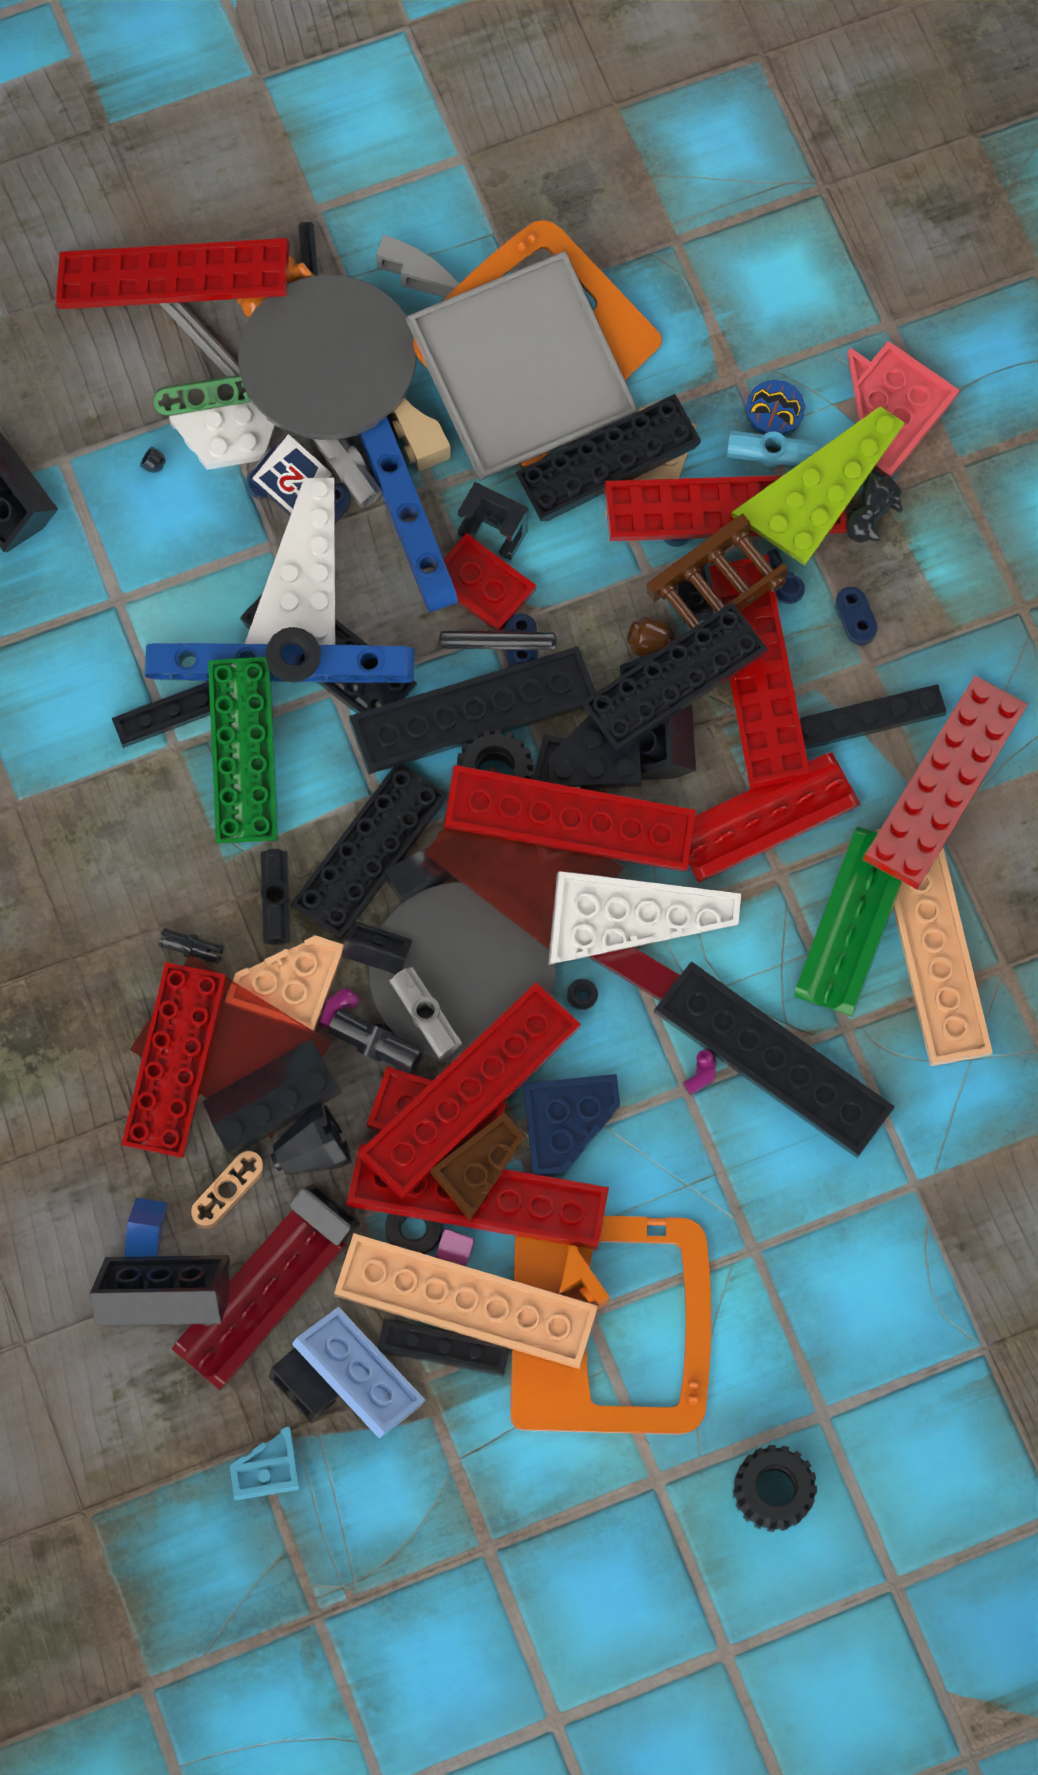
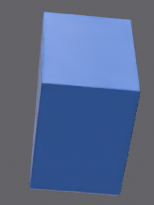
(145, 1228)

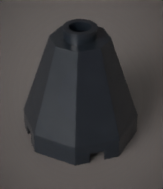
(311, 1144)

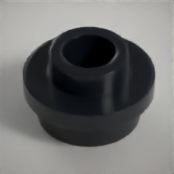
(582, 985)

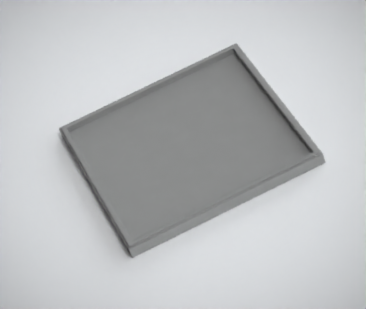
(522, 365)

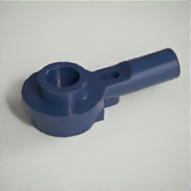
(793, 588)

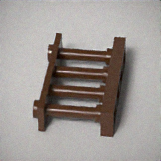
(712, 551)

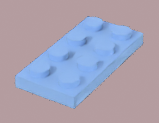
(358, 1372)

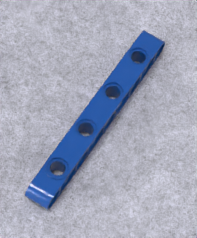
(404, 503)
(336, 664)

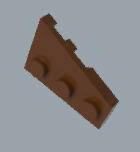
(477, 1164)

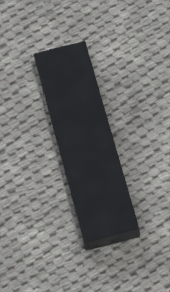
(163, 715)
(442, 1348)

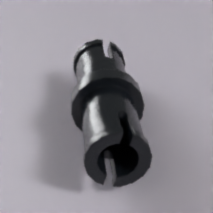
(191, 945)

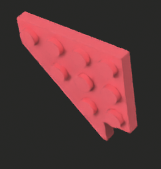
(904, 390)

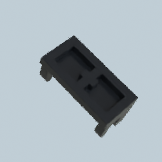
(303, 1385)

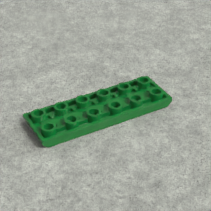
(243, 750)
(849, 930)

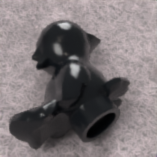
(876, 501)

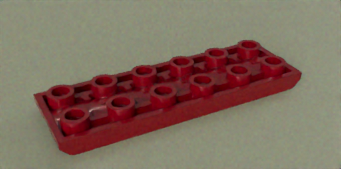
(259, 1299)

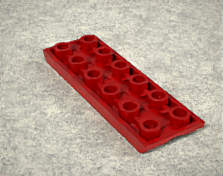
(768, 817)
(174, 1060)

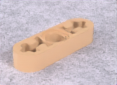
(250, 1179)

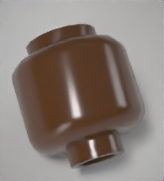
(648, 636)

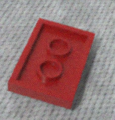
(486, 583)

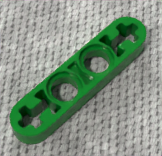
(211, 398)

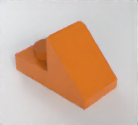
(579, 1273)

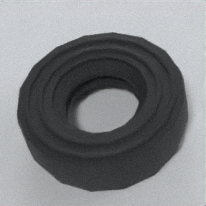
(297, 637)
(422, 1245)

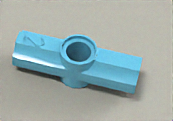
(753, 448)

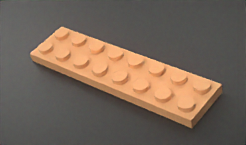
(941, 969)
(466, 1301)

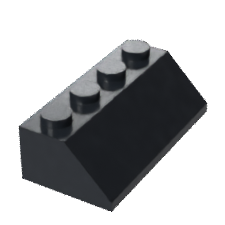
(23, 502)
(670, 747)
(271, 1097)
(161, 1290)

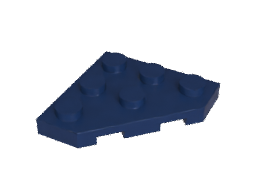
(566, 1118)

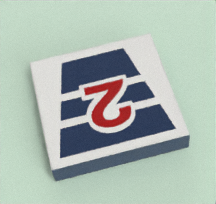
(284, 472)

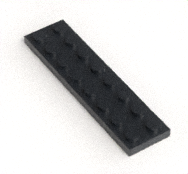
(456, 712)
(774, 1059)

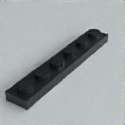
(872, 716)

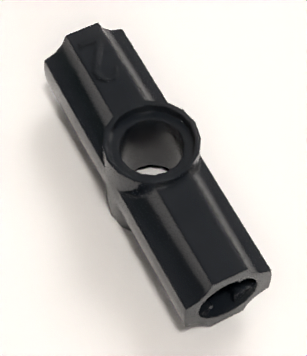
(275, 914)
(376, 1041)

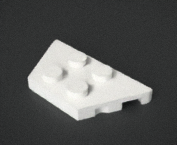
(225, 434)

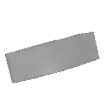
(416, 268)

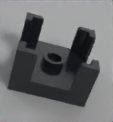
(497, 511)

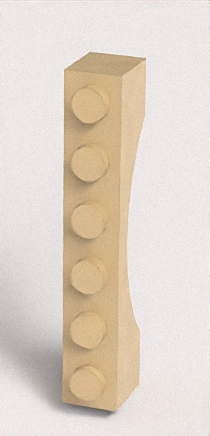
(422, 436)

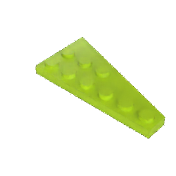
(811, 497)

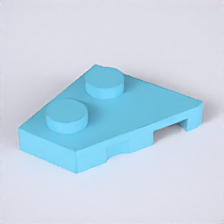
(267, 1469)

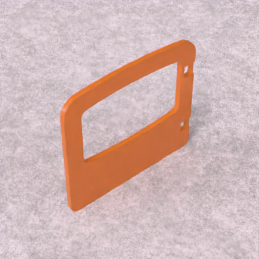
(624, 327)
(558, 1396)

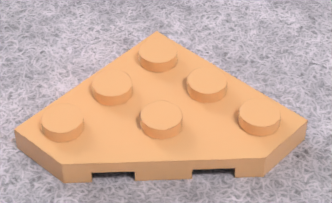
(296, 979)

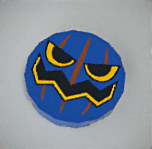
(775, 407)

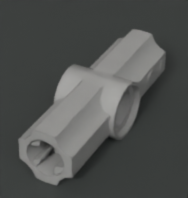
(350, 469)
(415, 997)

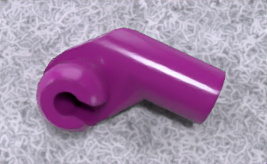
(337, 1001)
(704, 1074)

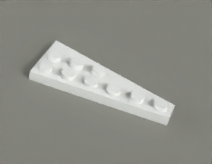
(303, 573)
(616, 914)

